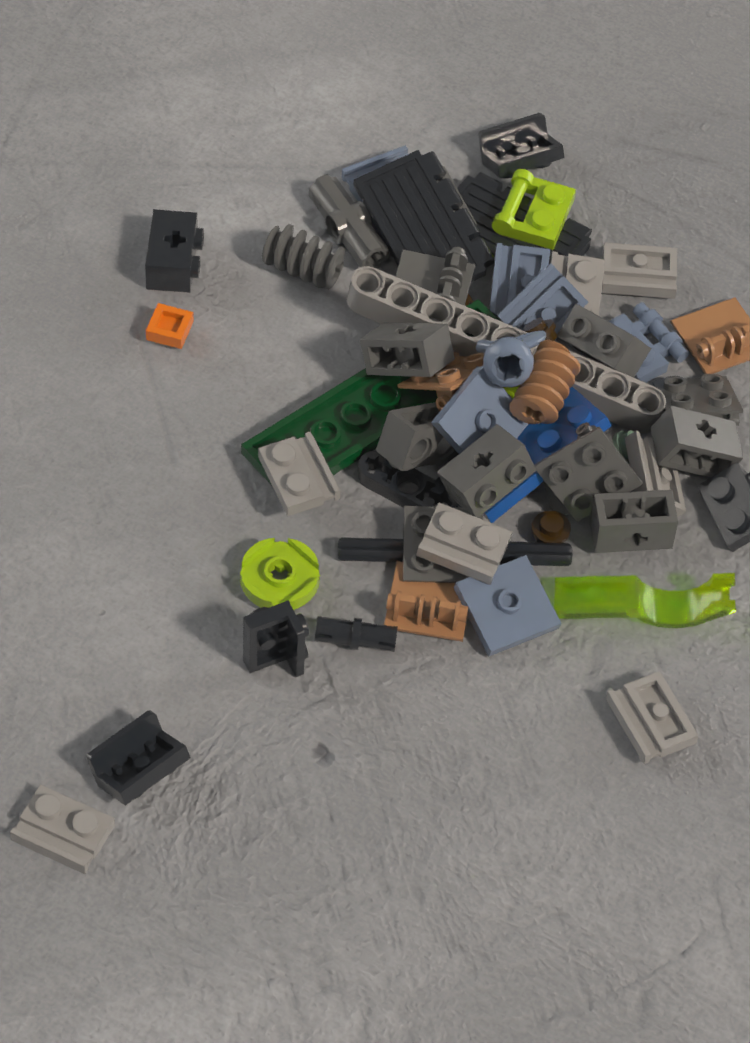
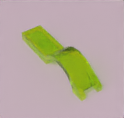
(632, 598)

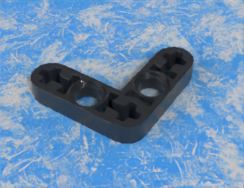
(378, 483)

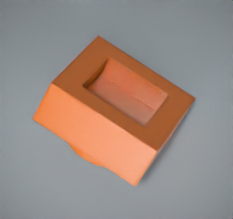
(169, 325)

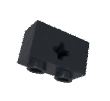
(172, 251)

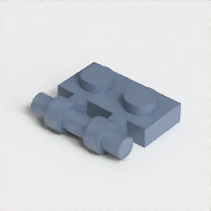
(669, 342)

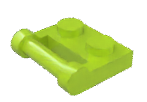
(545, 215)

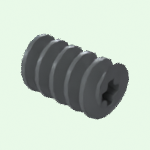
(303, 258)

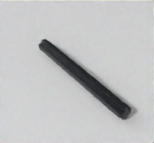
(392, 551)

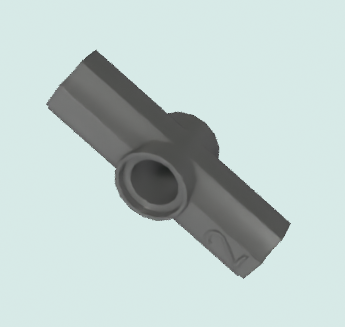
(348, 222)

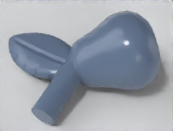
(509, 359)

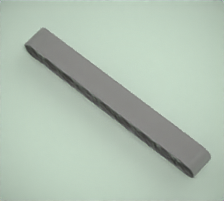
(424, 305)

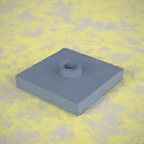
(475, 410)
(509, 608)

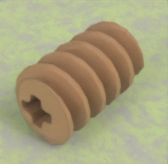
(547, 386)

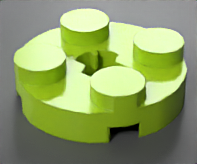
(269, 555)

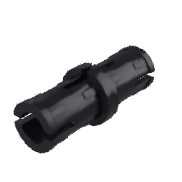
(356, 633)

